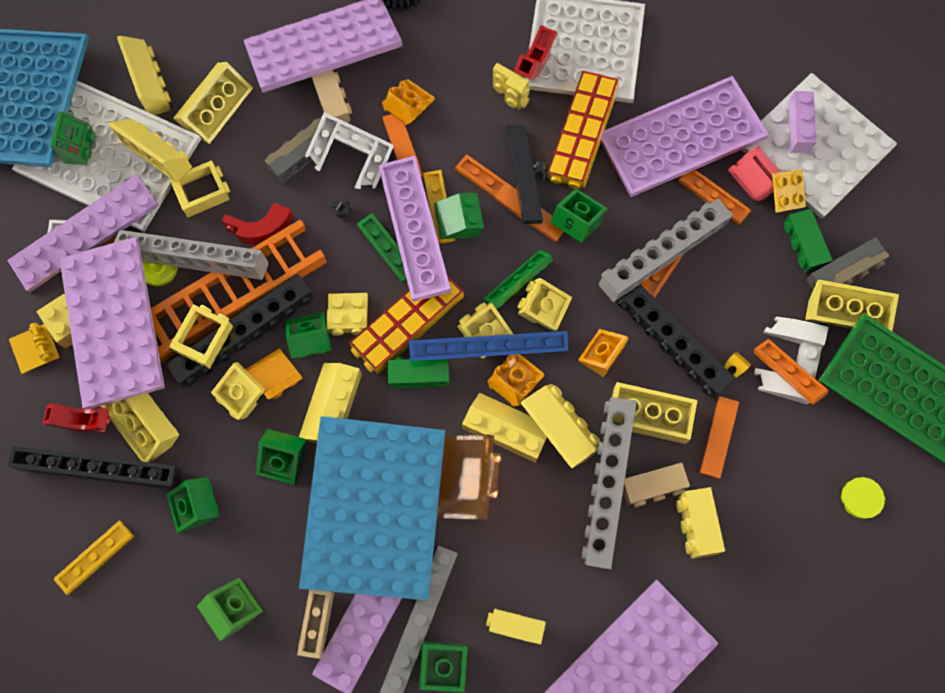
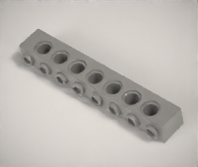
(717, 217)
(199, 255)
(604, 556)

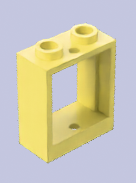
(207, 201)
(216, 344)
(516, 626)

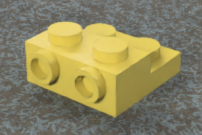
(512, 85)
(544, 304)
(347, 313)
(484, 323)
(238, 392)

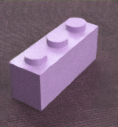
(802, 122)

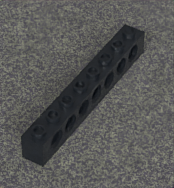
(245, 320)
(678, 334)
(94, 467)

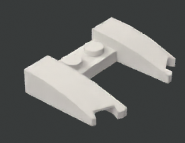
(334, 128)
(811, 340)

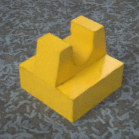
(739, 362)

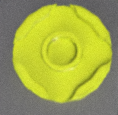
(159, 274)
(863, 498)

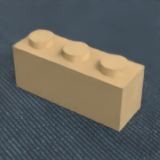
(331, 95)
(655, 485)
(315, 624)

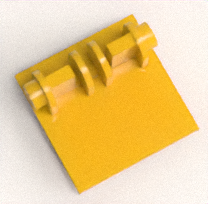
(789, 190)
(34, 348)

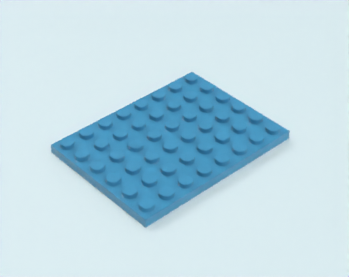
(35, 84)
(373, 509)

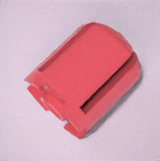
(755, 174)

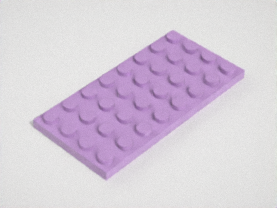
(321, 43)
(682, 136)
(111, 323)
(641, 651)

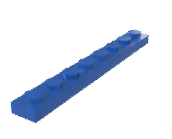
(488, 345)

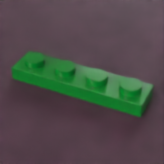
(383, 245)
(518, 279)

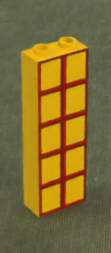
(583, 130)
(402, 321)

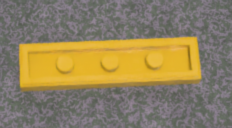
(435, 192)
(93, 557)

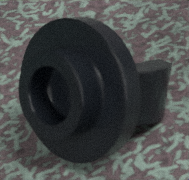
(541, 166)
(343, 209)

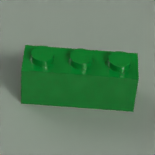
(807, 241)
(420, 373)

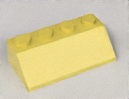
(145, 75)
(213, 102)
(152, 148)
(844, 304)
(331, 397)
(562, 425)
(143, 426)
(509, 426)

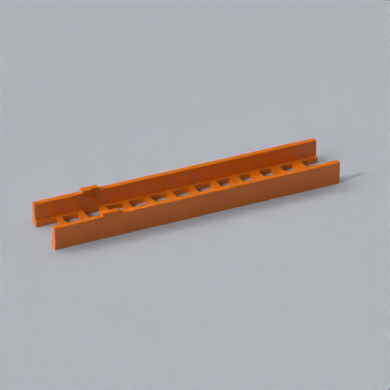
(207, 326)

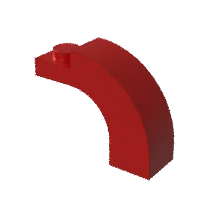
(533, 62)
(257, 232)
(76, 419)

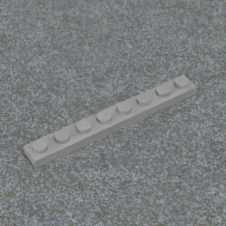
(419, 624)

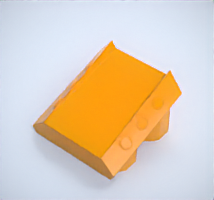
(407, 101)
(274, 374)
(515, 379)

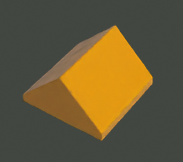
(603, 351)

